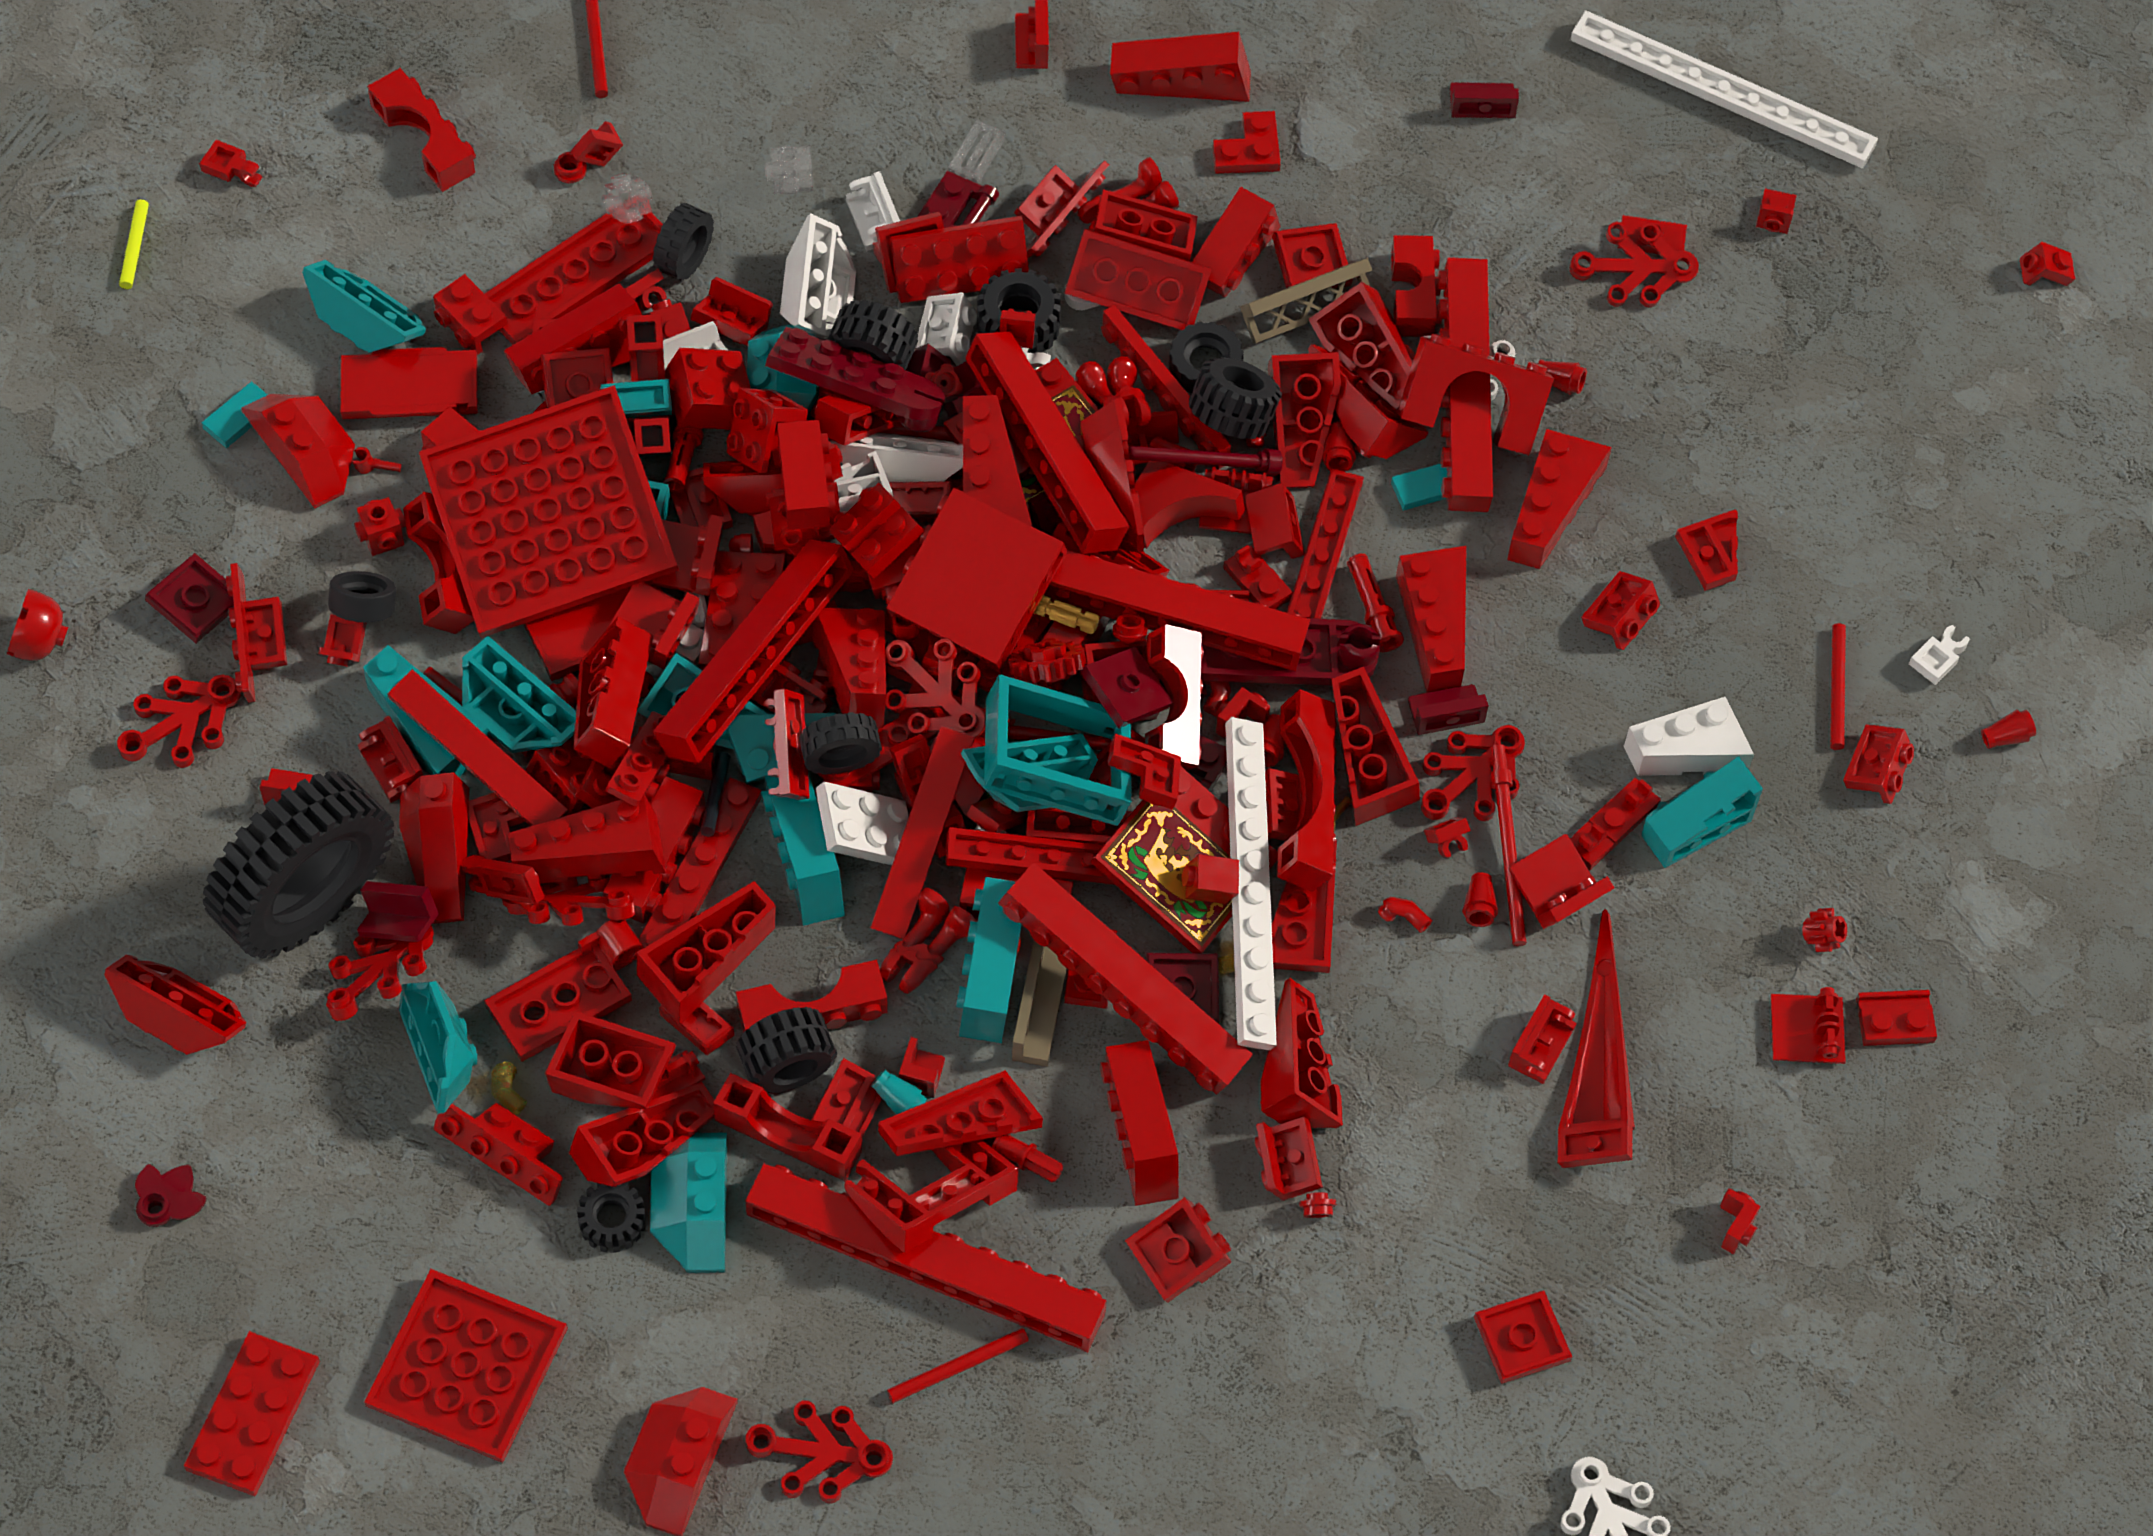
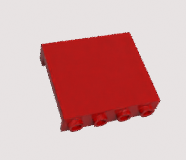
(976, 578)

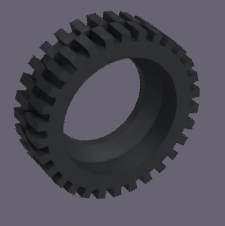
(298, 864)

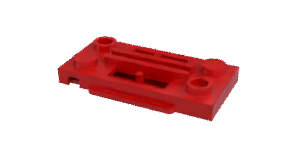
(409, 383)
(570, 633)

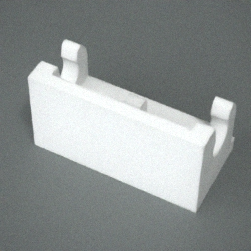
(870, 207)

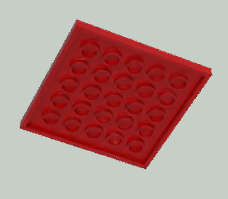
(548, 511)

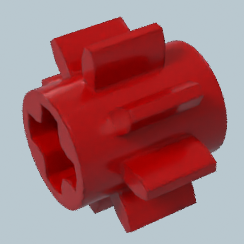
(1824, 930)

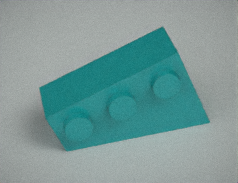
(754, 743)
(1703, 813)

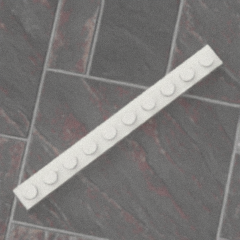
(1724, 89)
(1253, 904)

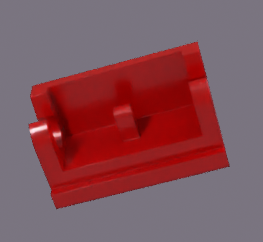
(389, 758)
(1543, 1040)

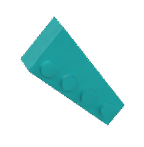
(381, 676)
(802, 846)
(989, 965)

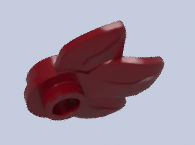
(169, 1191)

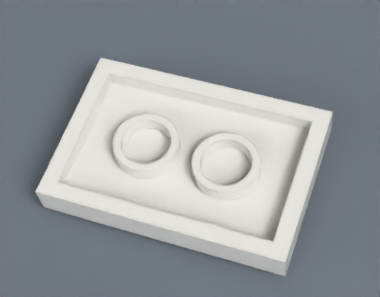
(861, 822)

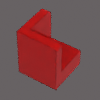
(921, 1068)

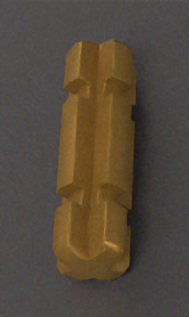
(1067, 614)

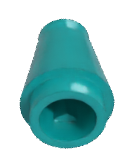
(897, 1093)

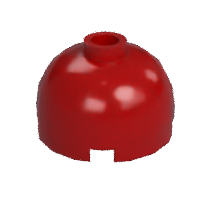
(37, 628)

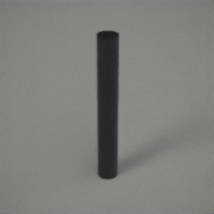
(715, 794)

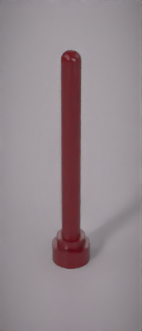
(1267, 461)

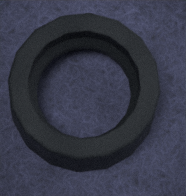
(361, 596)

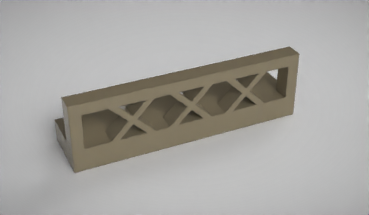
(1295, 293)
(1039, 1007)

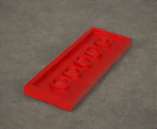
(574, 272)

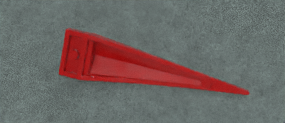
(1598, 1104)

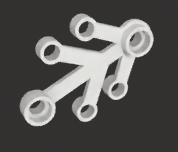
(1609, 1516)

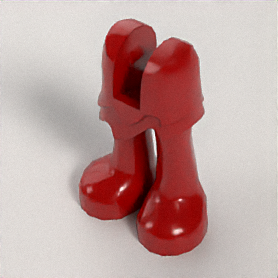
(1148, 182)
(1119, 382)
(920, 956)

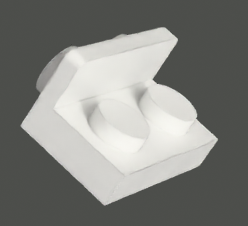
(948, 325)

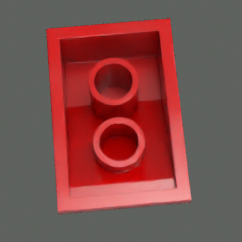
(607, 1063)

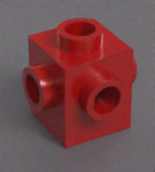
(380, 526)

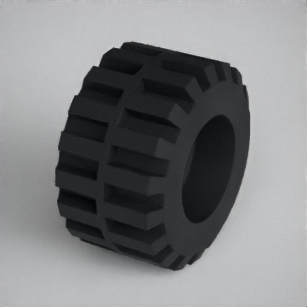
(1025, 293)
(876, 331)
(1234, 398)
(786, 1049)

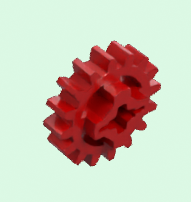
(1047, 661)

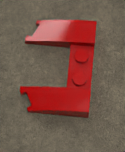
(909, 1219)

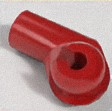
(1220, 692)
(1404, 908)

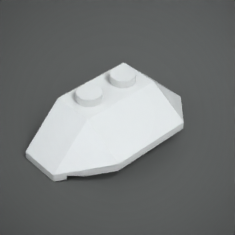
(817, 278)
(907, 456)

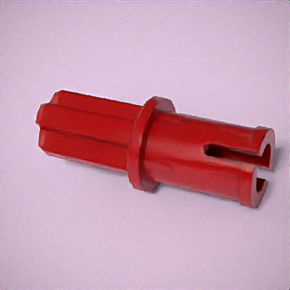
(1028, 1157)

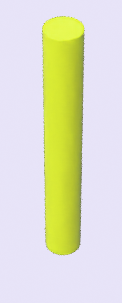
(133, 244)

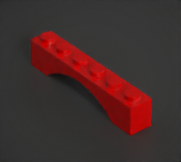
(1309, 733)

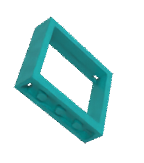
(1044, 784)

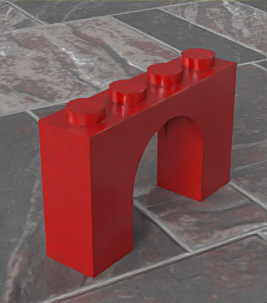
(1440, 363)
(647, 364)

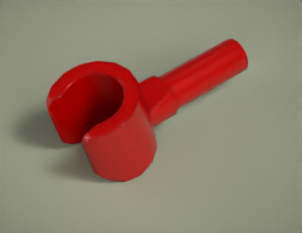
(369, 463)

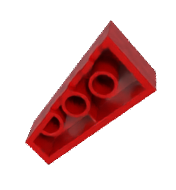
(1183, 67)
(590, 326)
(1558, 486)
(1435, 608)
(592, 843)
(704, 951)
(1141, 1122)

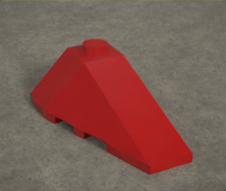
(1304, 412)
(435, 838)

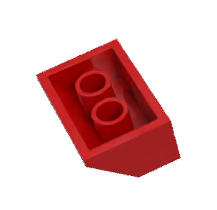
(1146, 224)

